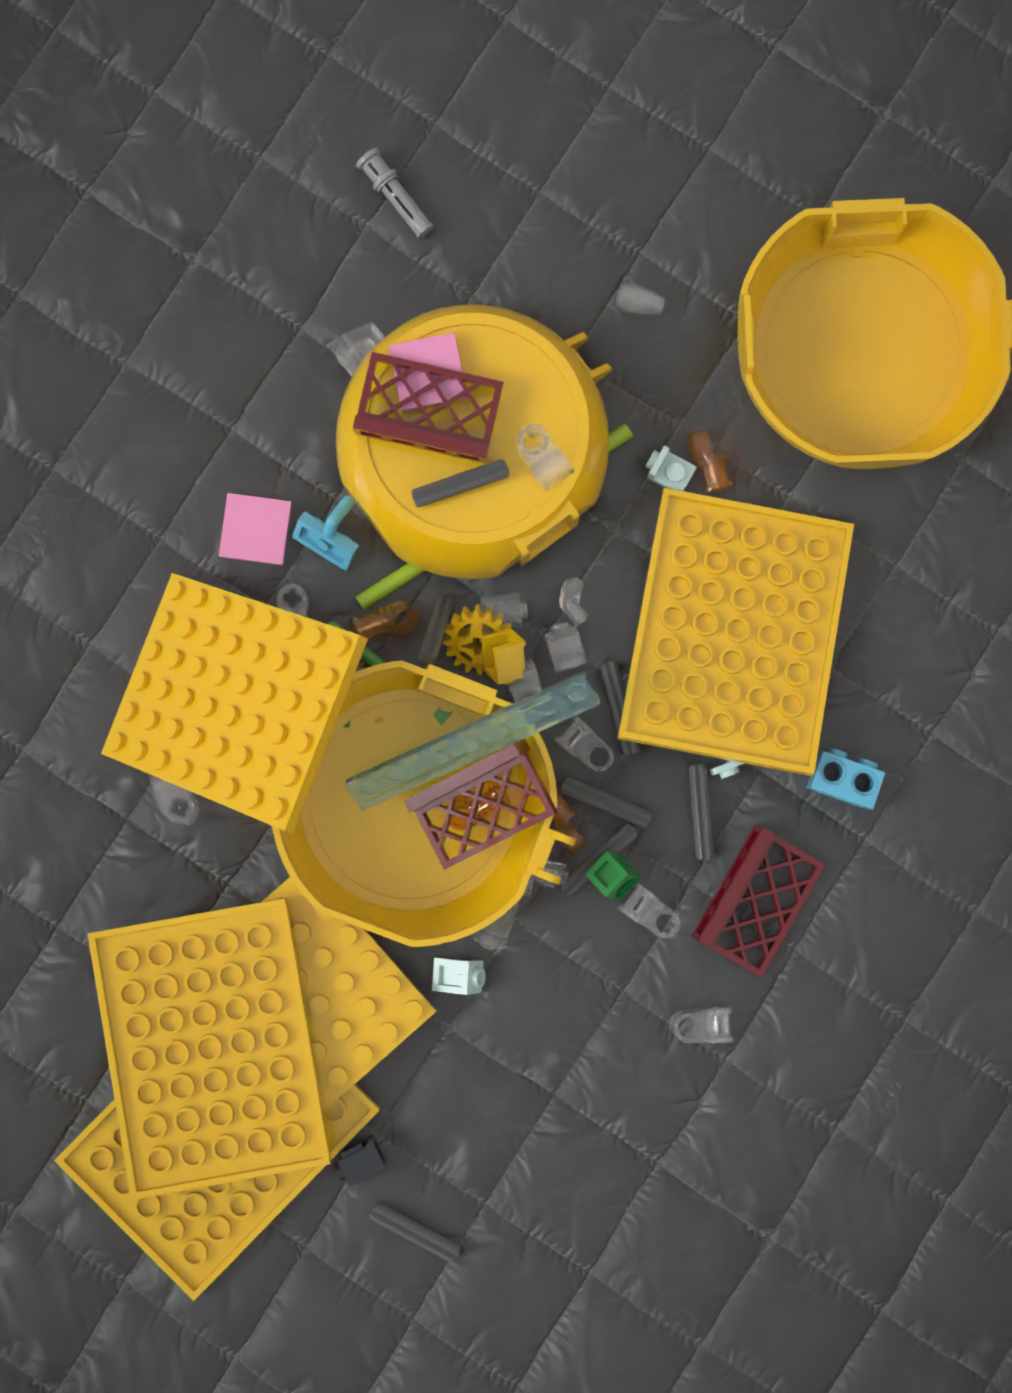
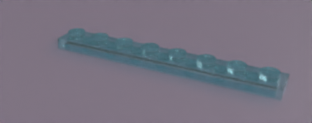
(473, 741)

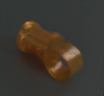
(712, 465)
(383, 620)
(484, 809)
(562, 825)

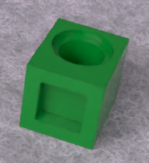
(613, 875)

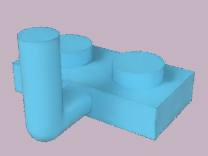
(324, 538)

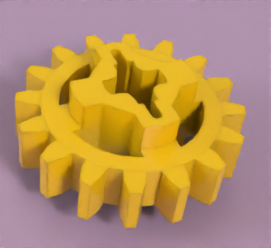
(465, 643)

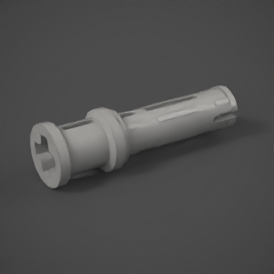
(386, 181)

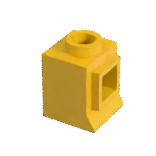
(503, 656)

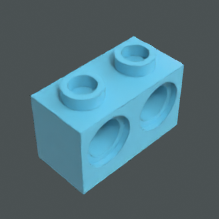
(843, 786)

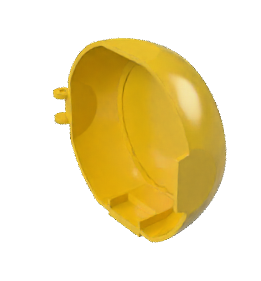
(874, 332)
(506, 520)
(378, 862)

